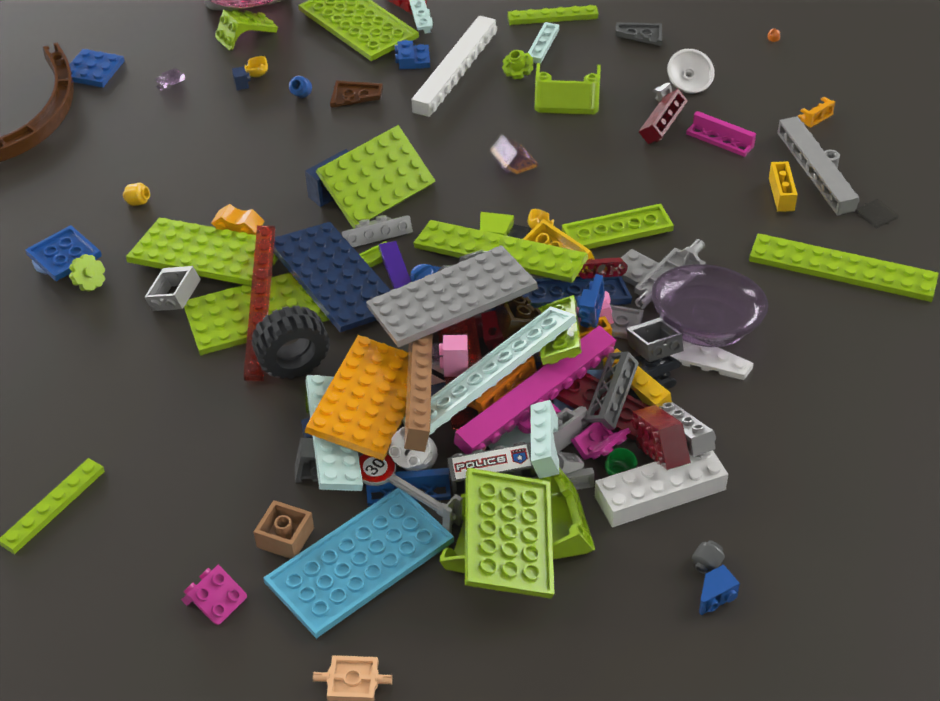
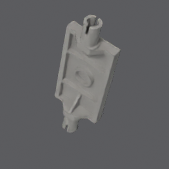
(674, 259)

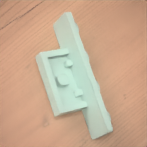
(421, 15)

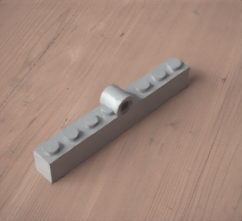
(819, 165)

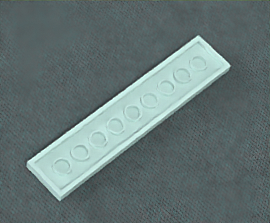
(497, 364)

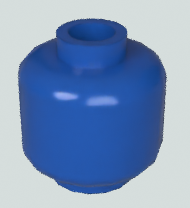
(300, 86)

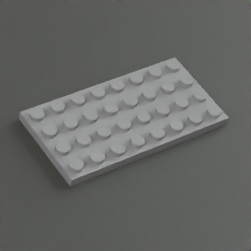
(451, 295)

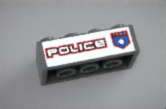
(506, 460)

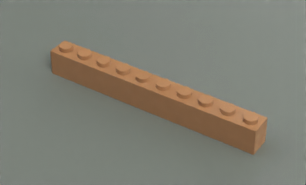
(418, 394)

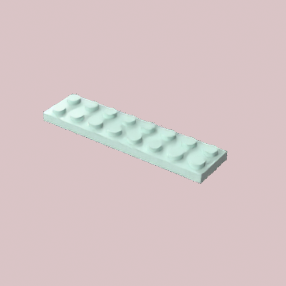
(336, 465)

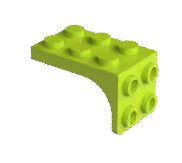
(234, 23)

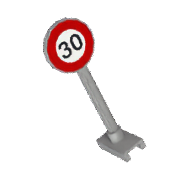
(379, 472)

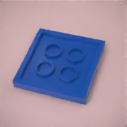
(94, 67)
(59, 250)

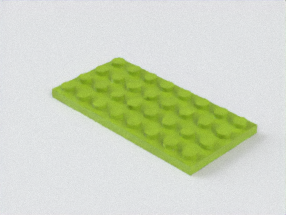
(360, 25)
(211, 251)
(223, 316)

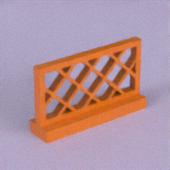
(504, 385)

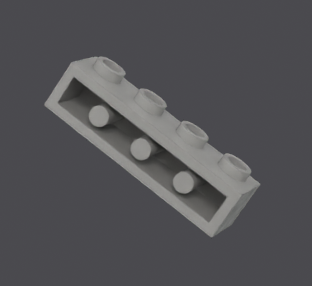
(698, 436)

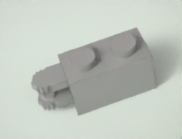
(569, 425)

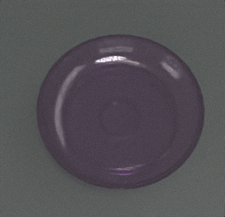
(709, 304)

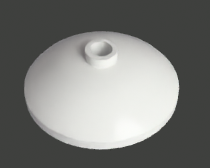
(695, 65)

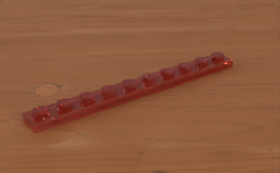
(259, 295)

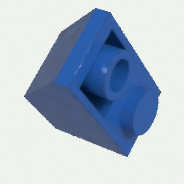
(718, 589)

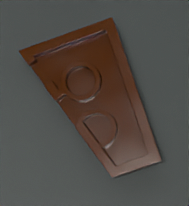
(355, 92)

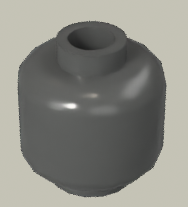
(708, 556)

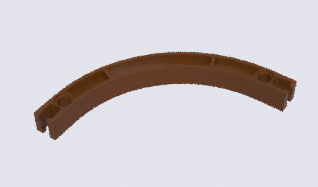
(50, 116)

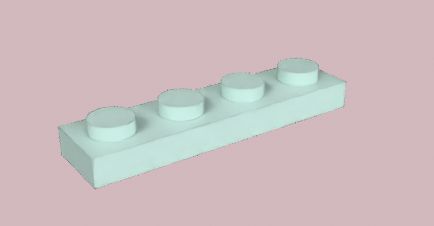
(543, 41)

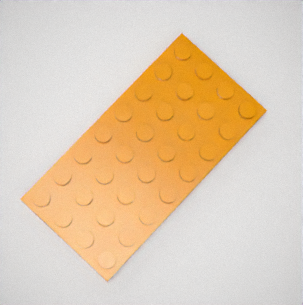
(364, 399)

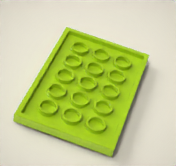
(375, 176)
(508, 533)

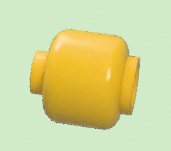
(136, 194)

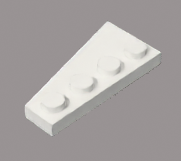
(714, 359)

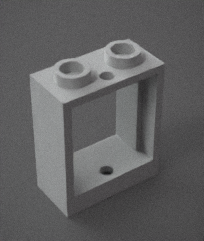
(185, 280)

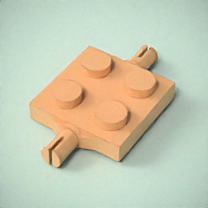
(352, 678)

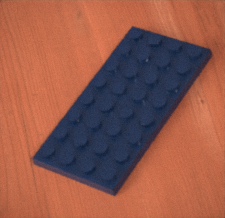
(331, 274)

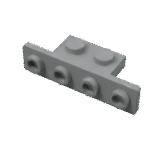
(377, 230)

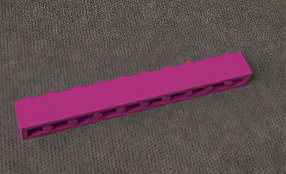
(539, 387)

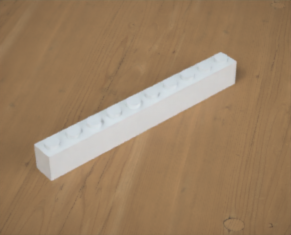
(453, 66)

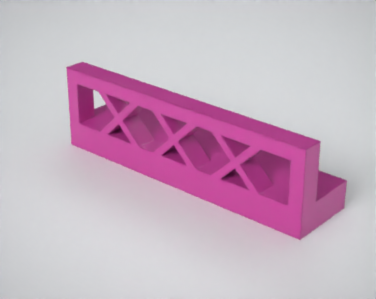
(724, 132)

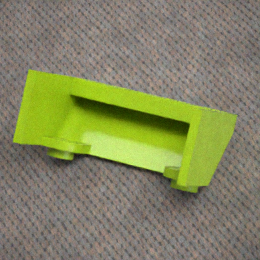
(567, 96)

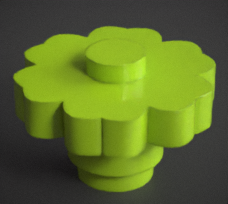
(517, 64)
(87, 272)

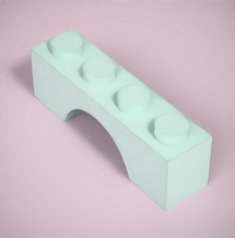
(543, 450)

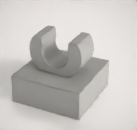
(662, 91)

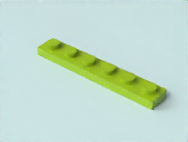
(553, 15)
(51, 506)

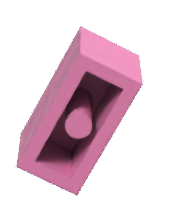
(454, 355)

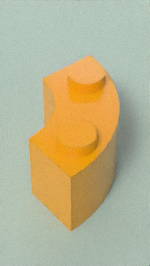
(237, 220)

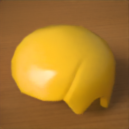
(257, 66)
(536, 216)

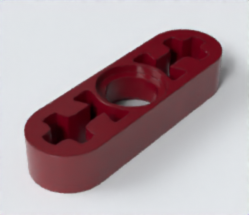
(607, 272)

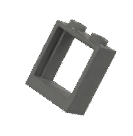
(639, 339)

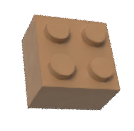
(284, 529)

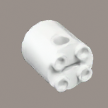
(411, 459)

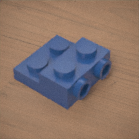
(412, 56)
(591, 302)

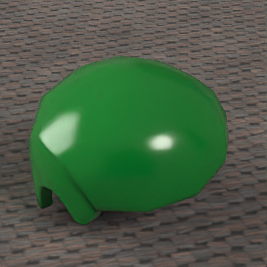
(620, 460)

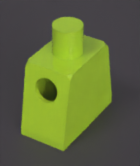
(496, 223)

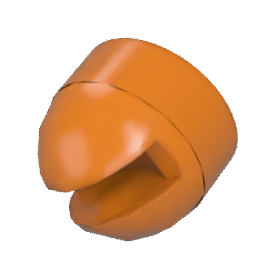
(774, 35)

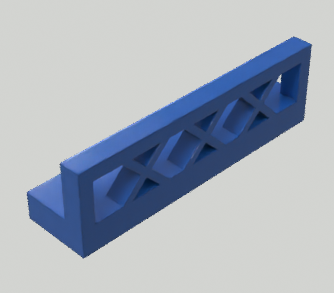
(421, 479)

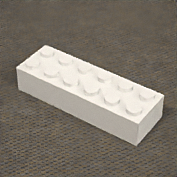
(655, 489)

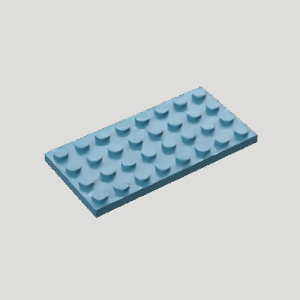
(358, 561)

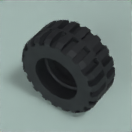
(286, 326)

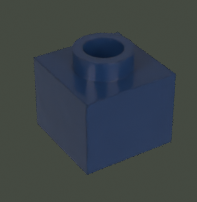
(241, 78)

